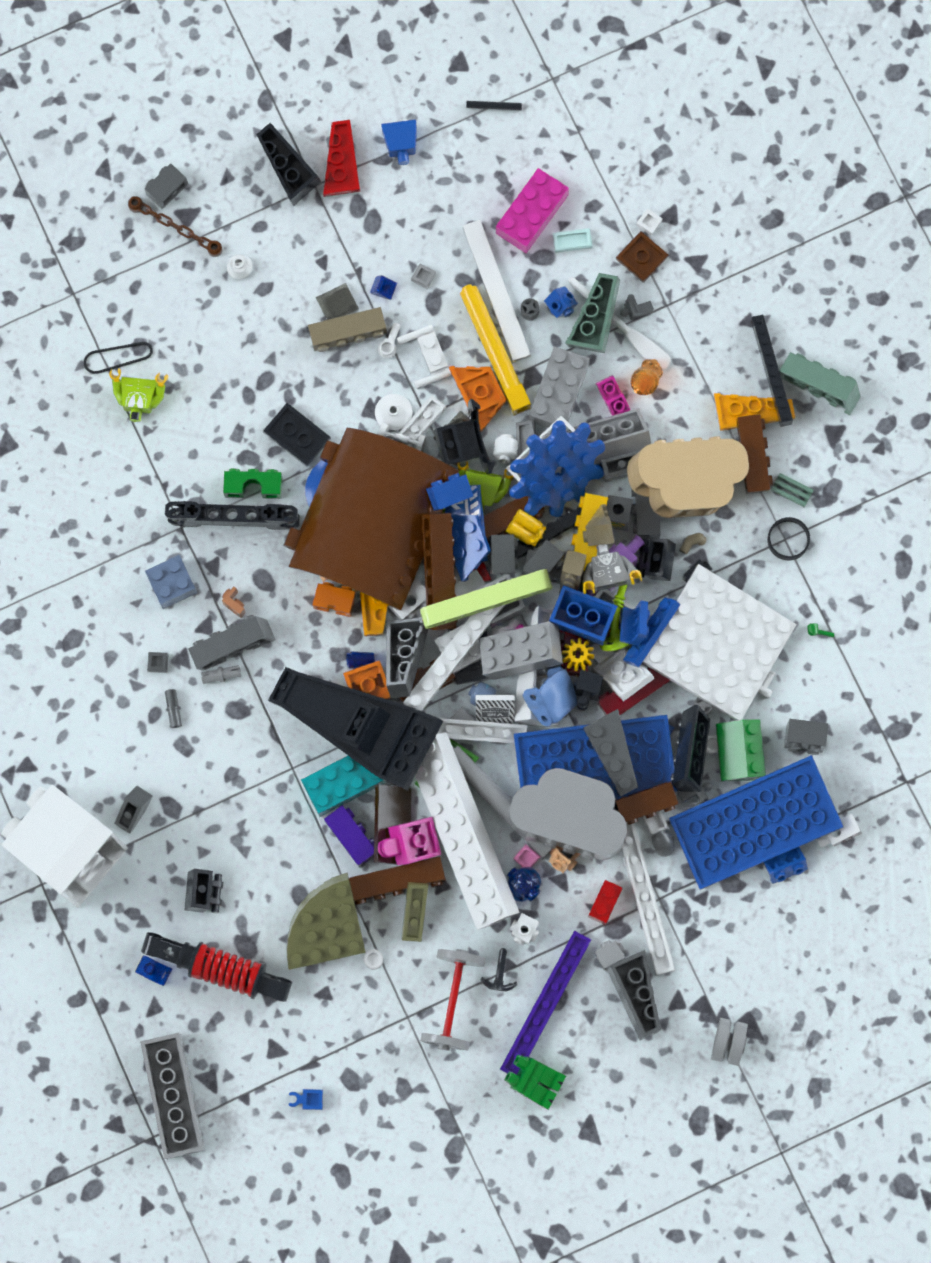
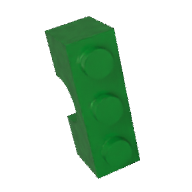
(236, 482)

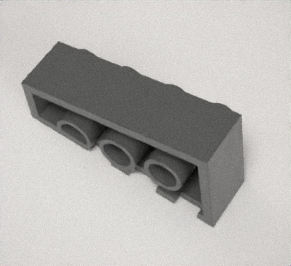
(231, 642)
(403, 653)
(635, 990)

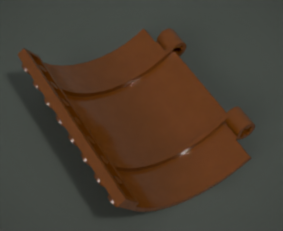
(368, 516)

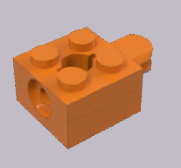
(368, 680)

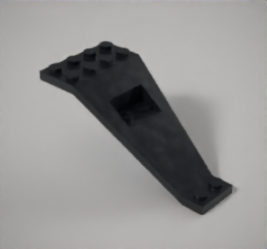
(370, 729)

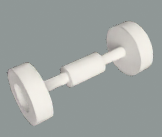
(402, 438)

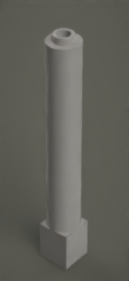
(492, 794)

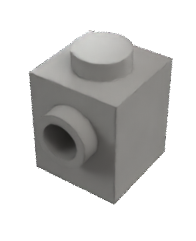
(610, 953)

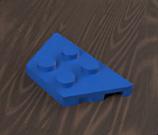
(469, 544)

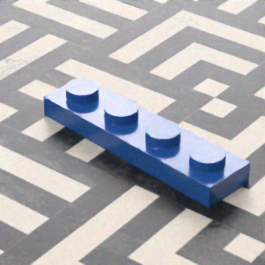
(656, 625)

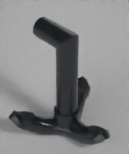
(498, 982)

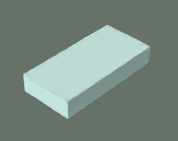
(572, 240)

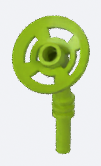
(614, 636)

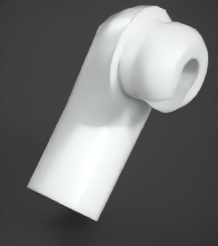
(511, 626)

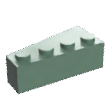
(595, 319)
(821, 381)

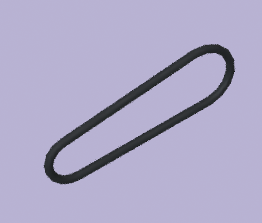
(120, 365)

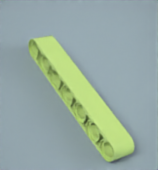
(486, 598)

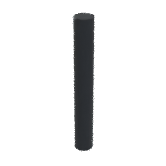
(494, 105)

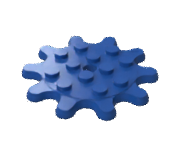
(546, 455)

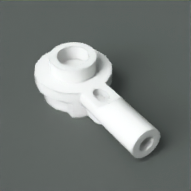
(387, 348)

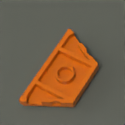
(482, 387)

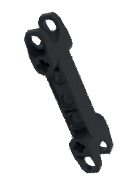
(194, 515)

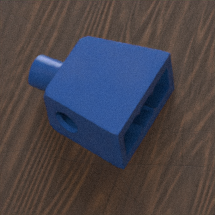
(400, 139)

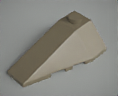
(599, 528)

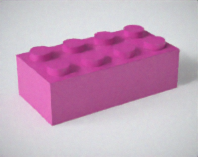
(532, 210)

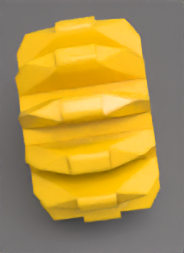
(584, 659)

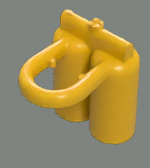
(526, 528)

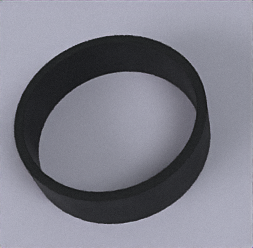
(794, 520)

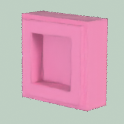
(526, 857)

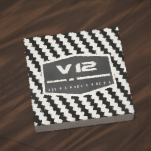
(495, 708)

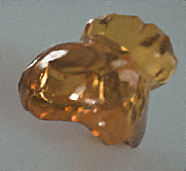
(646, 378)

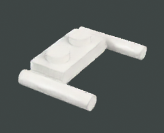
(432, 354)

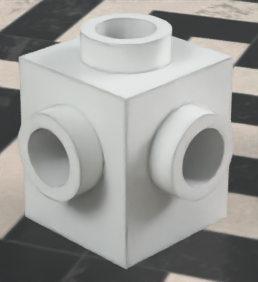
(528, 923)

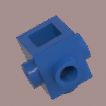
(561, 302)

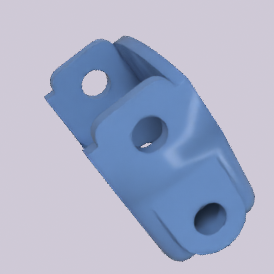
(553, 698)

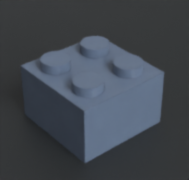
(171, 581)

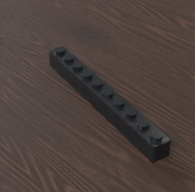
(771, 370)
(552, 530)

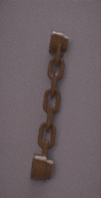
(138, 208)

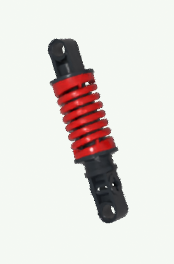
(218, 969)

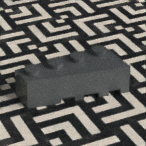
(612, 750)

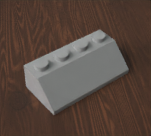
(620, 434)

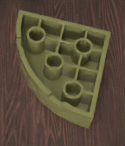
(325, 925)

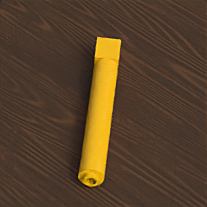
(513, 389)

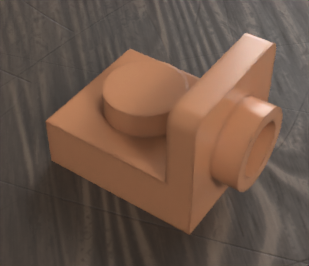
(236, 605)

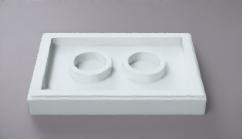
(622, 677)

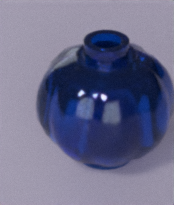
(524, 883)

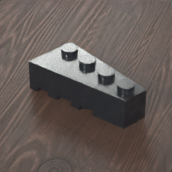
(289, 166)

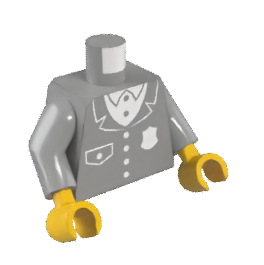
(608, 571)

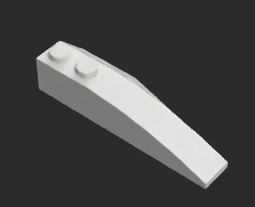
(531, 679)

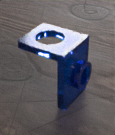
(153, 970)

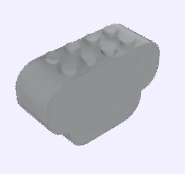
(569, 814)

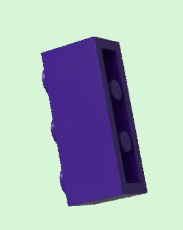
(351, 835)

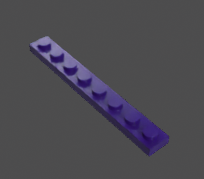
(547, 1001)

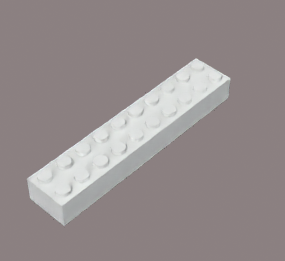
(464, 835)

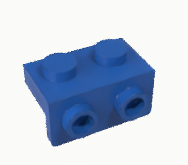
(634, 623)

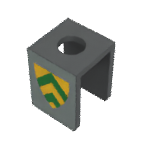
(619, 521)

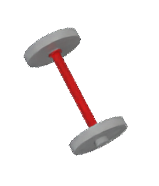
(460, 958)

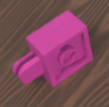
(411, 842)

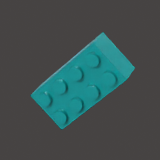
(339, 784)

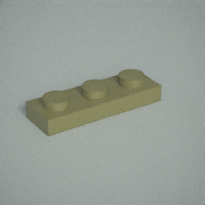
(414, 912)

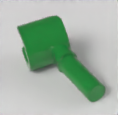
(813, 630)

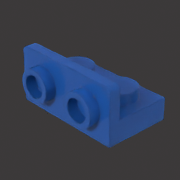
(786, 865)

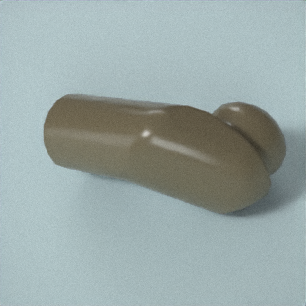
(697, 538)

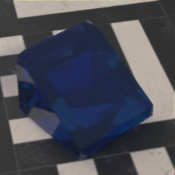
(383, 287)

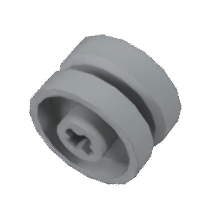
(730, 1042)

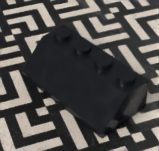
(691, 750)

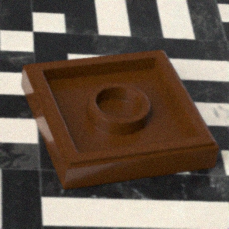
(642, 257)

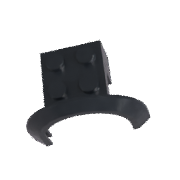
(463, 441)

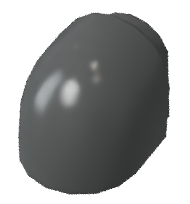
(663, 843)

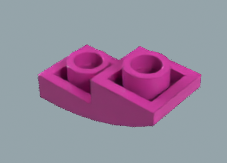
(612, 396)

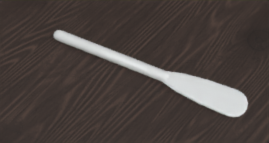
(644, 346)

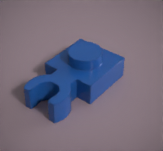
(311, 1099)

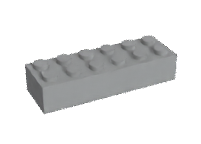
(172, 1096)

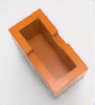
(334, 598)

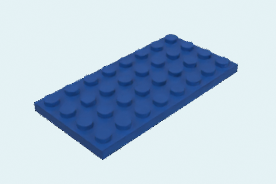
(571, 750)
(756, 822)

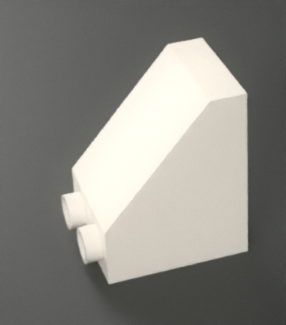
(63, 844)

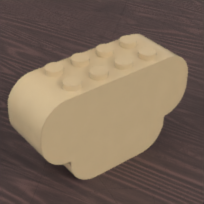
(688, 475)

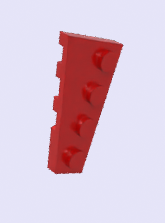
(341, 169)

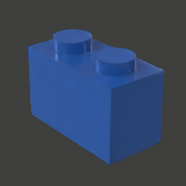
(449, 492)

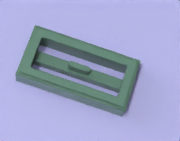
(800, 486)

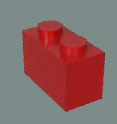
(605, 902)

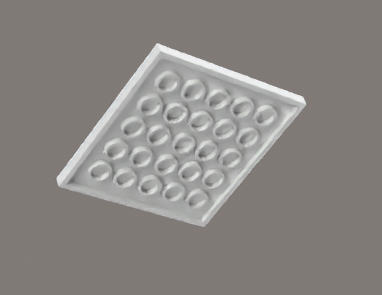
(719, 643)

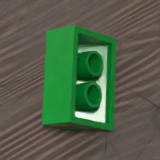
(740, 750)

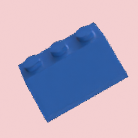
(583, 615)

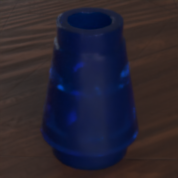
(358, 659)

